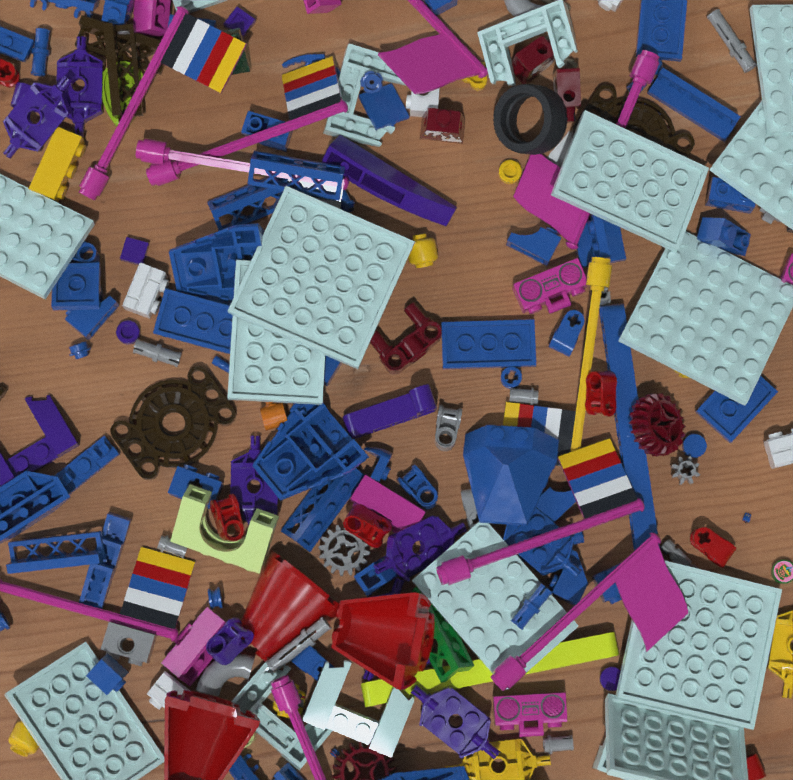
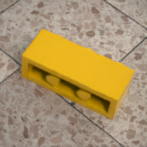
(58, 164)

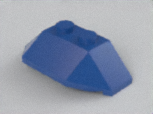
(28, 501)

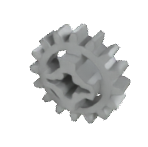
(328, 554)

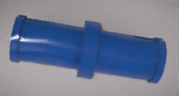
(40, 52)
(531, 606)

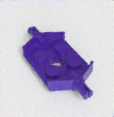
(87, 102)
(52, 107)
(241, 474)
(434, 540)
(464, 739)

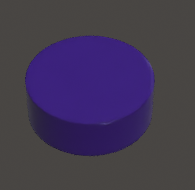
(128, 332)
(609, 678)

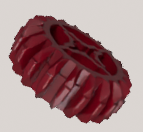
(655, 410)
(352, 759)

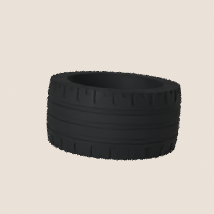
(506, 119)

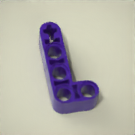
(391, 412)

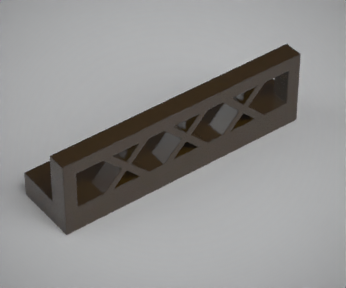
(142, 42)
(113, 65)

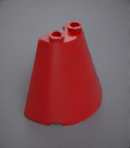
(283, 606)
(386, 635)
(203, 735)

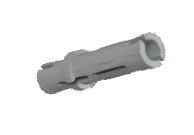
(735, 46)
(320, 627)

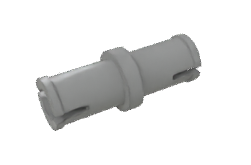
(157, 353)

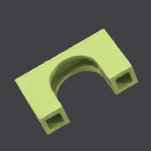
(194, 533)

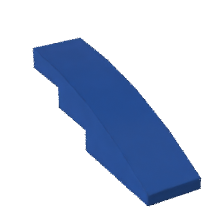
(101, 575)

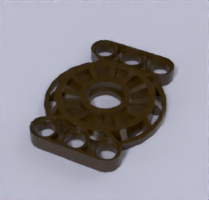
(642, 119)
(149, 428)

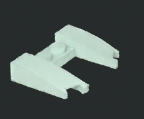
(549, 18)
(354, 66)
(325, 713)
(270, 726)

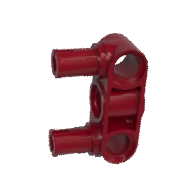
(412, 346)

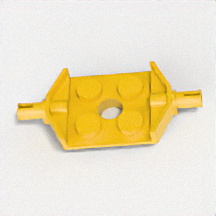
(781, 654)
(517, 759)

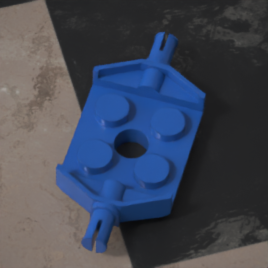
(552, 555)

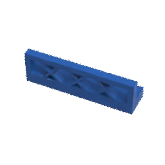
(693, 105)
(299, 167)
(243, 197)
(325, 509)
(55, 561)

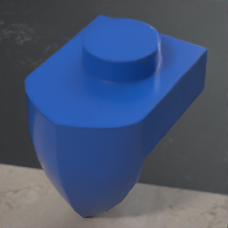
(382, 469)

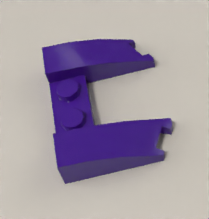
(57, 442)

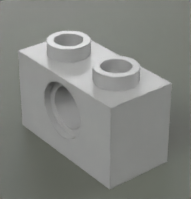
(143, 643)

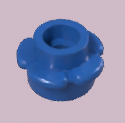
(365, 82)
(79, 350)

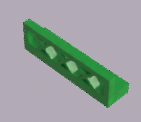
(449, 647)

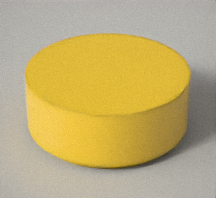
(510, 172)

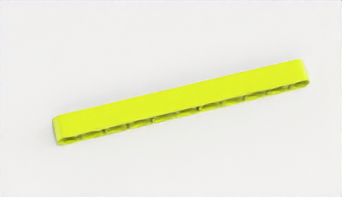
(562, 655)

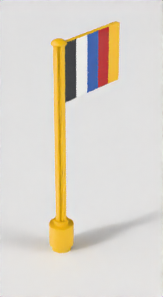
(560, 423)

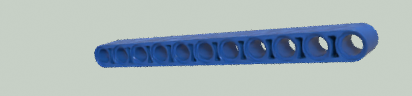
(632, 458)

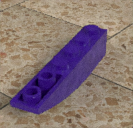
(387, 182)

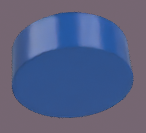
(694, 446)

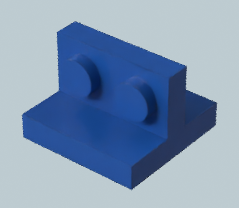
(600, 240)
(78, 288)

